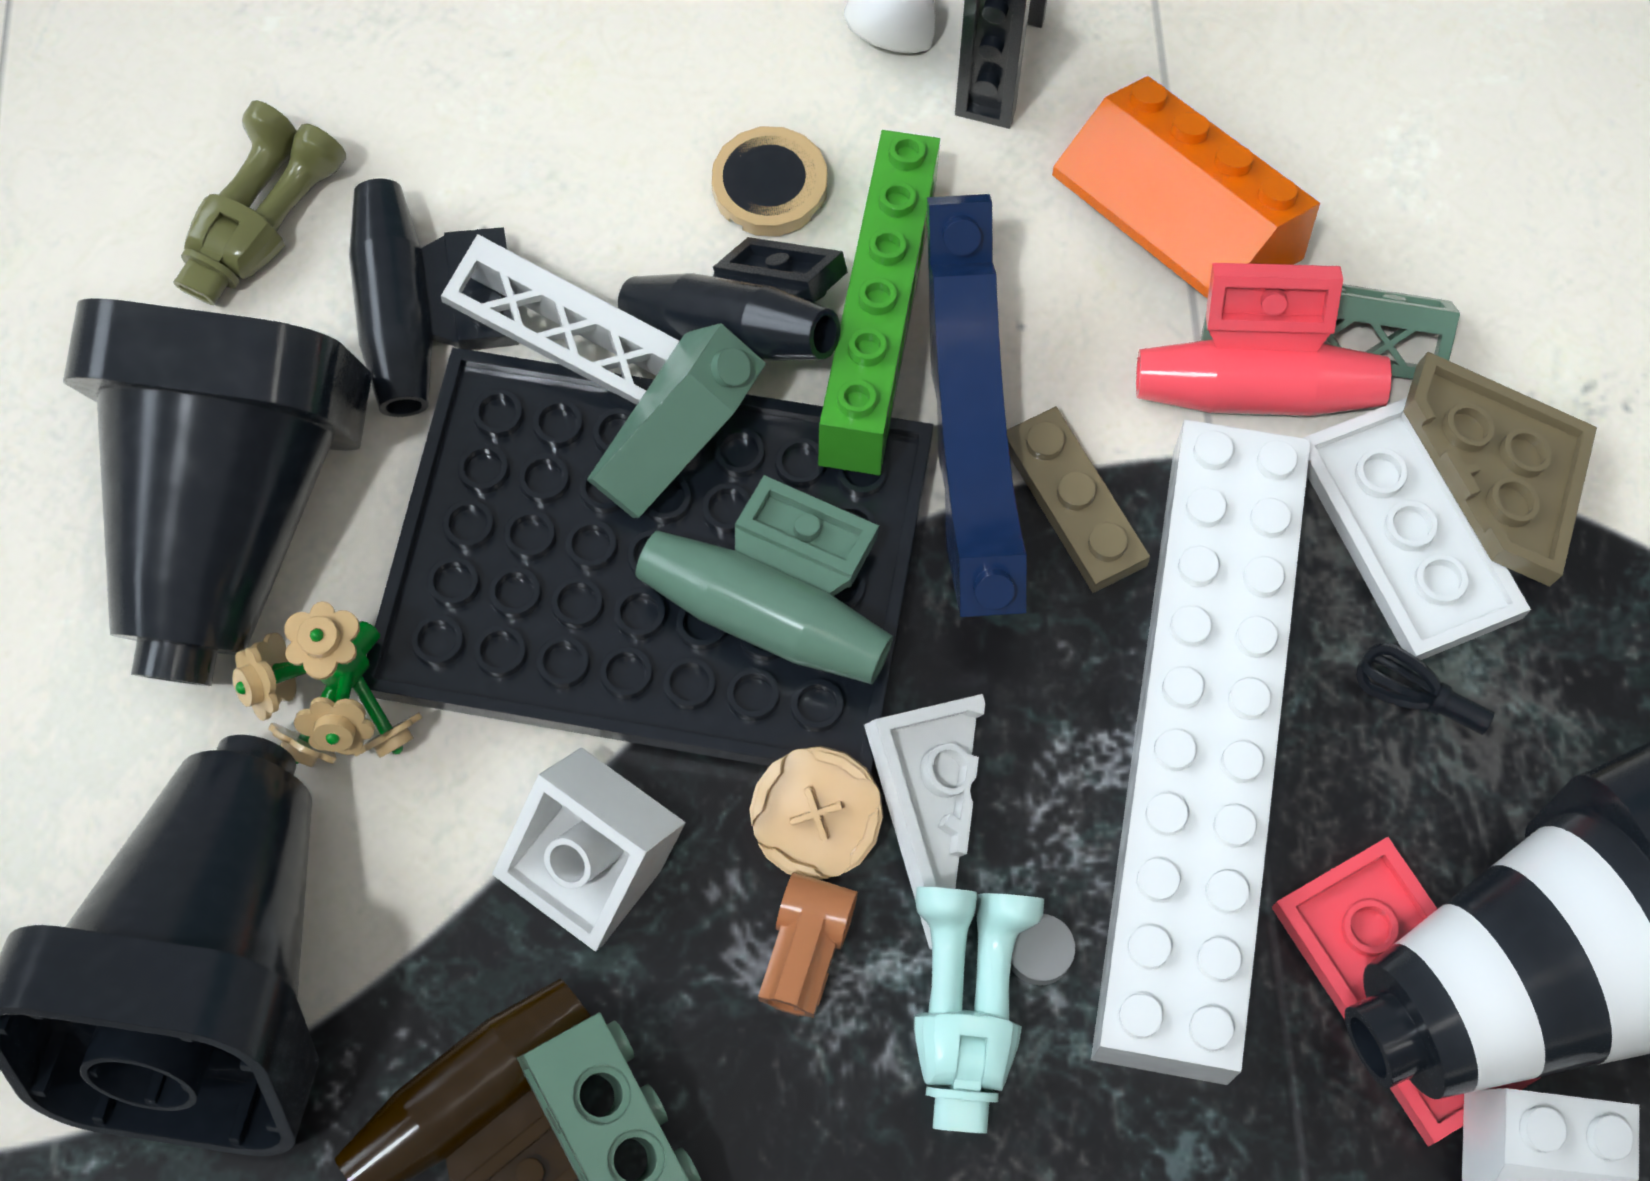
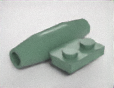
(778, 581)

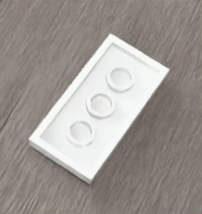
(1409, 534)

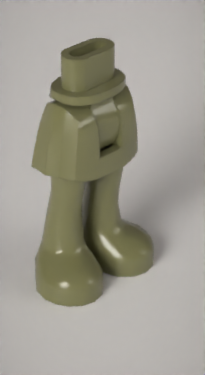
(228, 235)

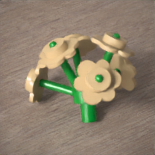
(332, 650)

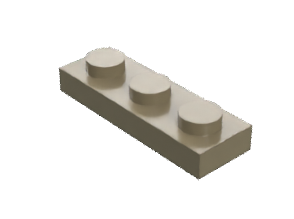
(1075, 500)

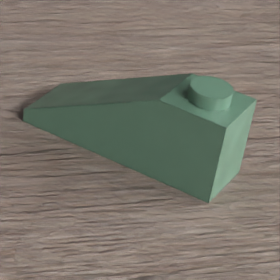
(676, 416)

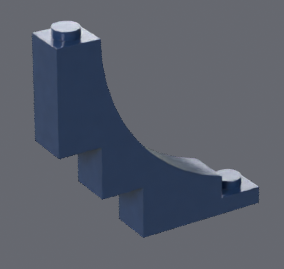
(973, 447)

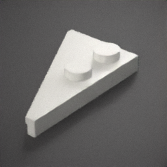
(927, 784)

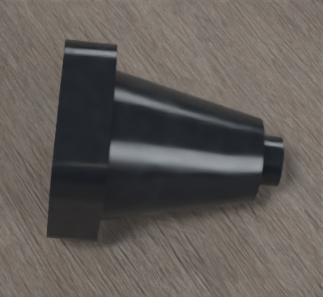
(205, 465)
(179, 972)

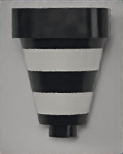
(1532, 959)

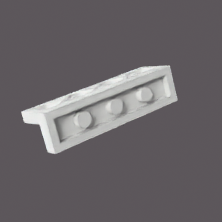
(564, 304)

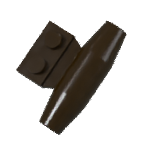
(473, 1106)

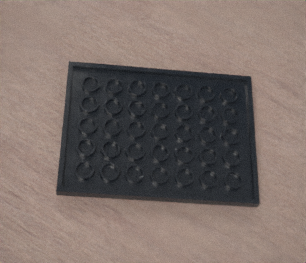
(525, 591)

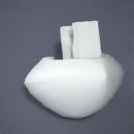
(893, 24)

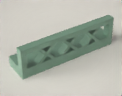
(1393, 310)

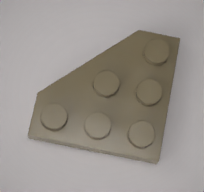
(1505, 461)

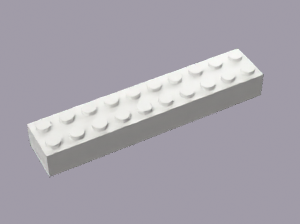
(1204, 757)

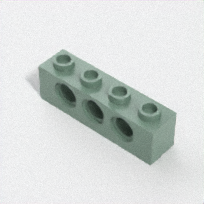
(556, 1076)

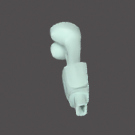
(968, 1050)

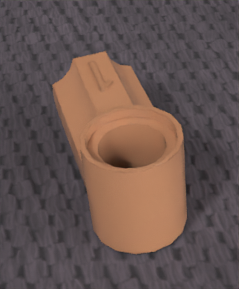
(810, 928)

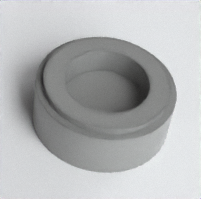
(1043, 952)

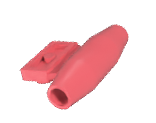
(1267, 349)

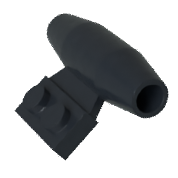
(757, 292)
(400, 296)

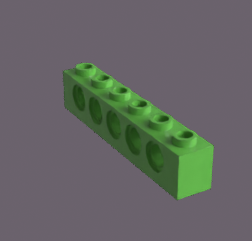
(878, 304)

